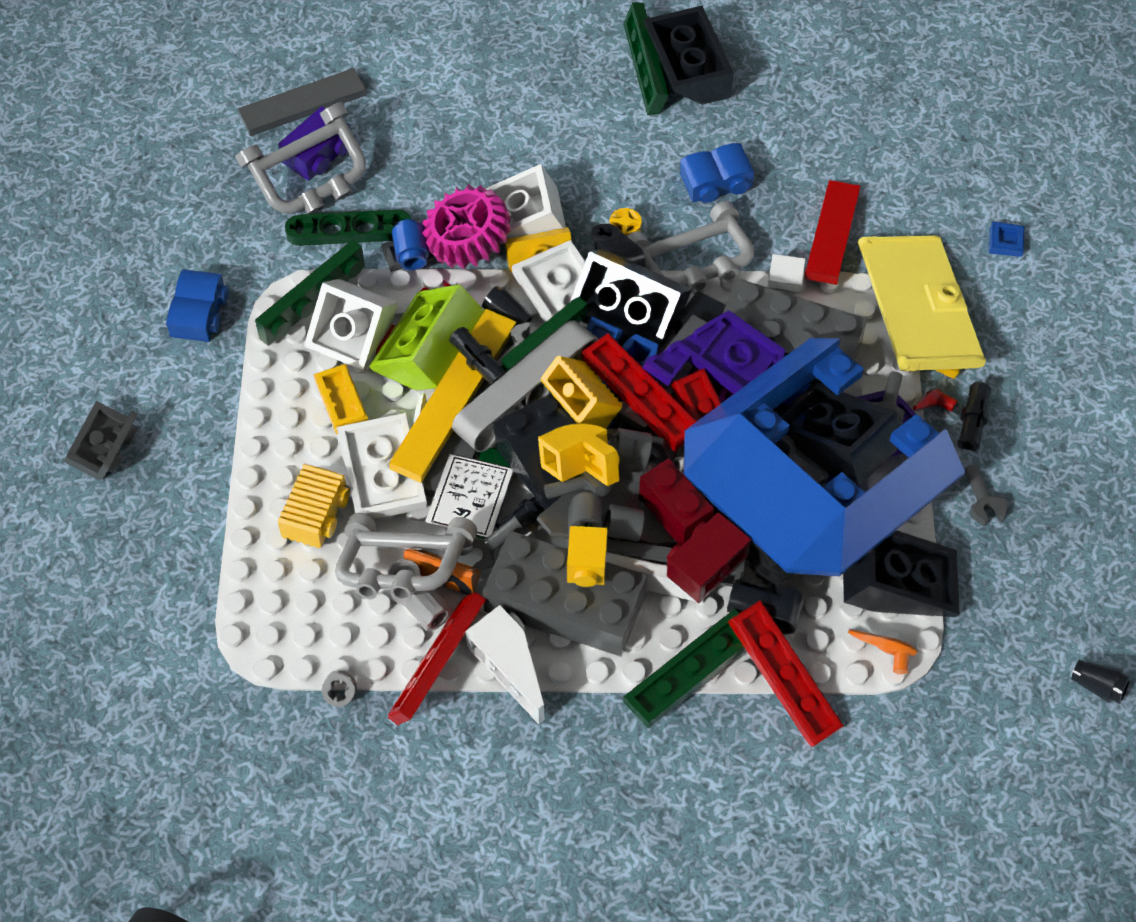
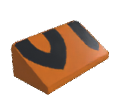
(463, 578)

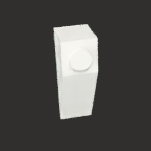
(503, 649)

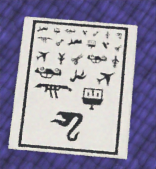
(470, 491)

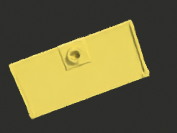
(921, 303)

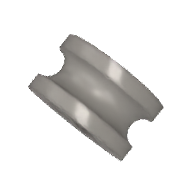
(336, 700)

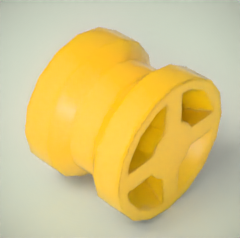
(626, 219)

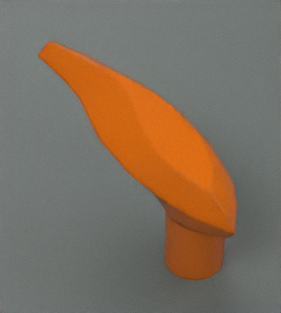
(892, 646)

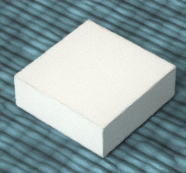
(786, 272)

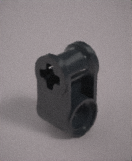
(613, 240)

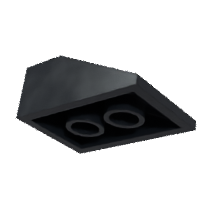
(841, 431)
(519, 444)
(905, 578)

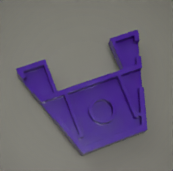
(724, 347)

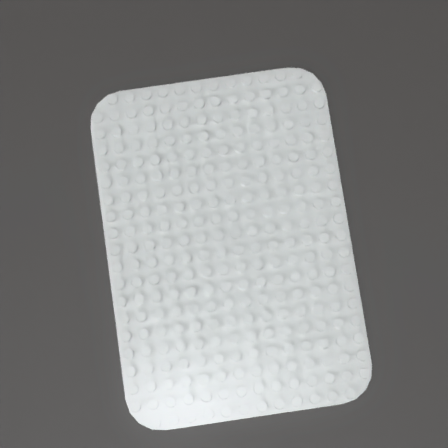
(293, 623)

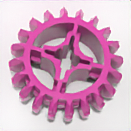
(466, 226)

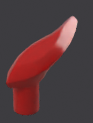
(933, 398)

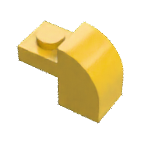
(579, 449)

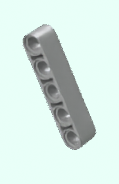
(518, 386)

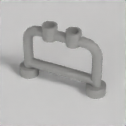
(312, 199)
(724, 219)
(362, 532)

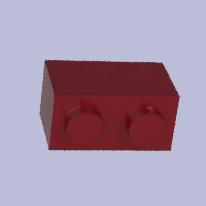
(673, 500)
(707, 557)

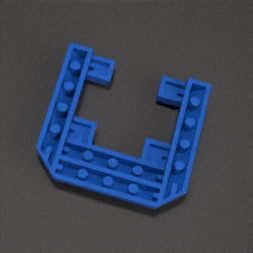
(781, 507)

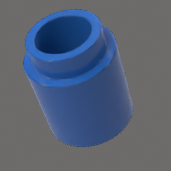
(410, 245)

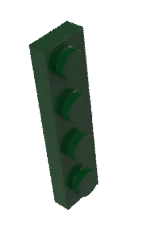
(645, 60)
(302, 299)
(685, 672)

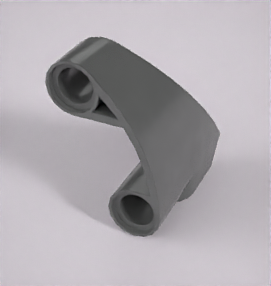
(617, 509)

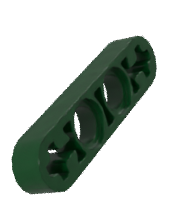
(348, 222)

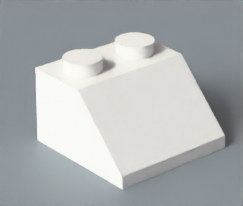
(531, 202)
(349, 323)

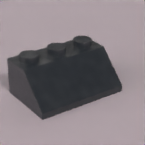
(691, 55)
(630, 297)

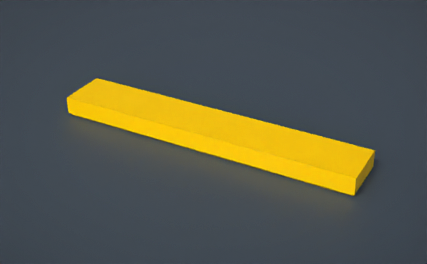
(451, 395)

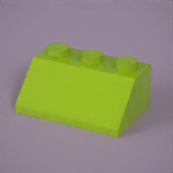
(419, 344)

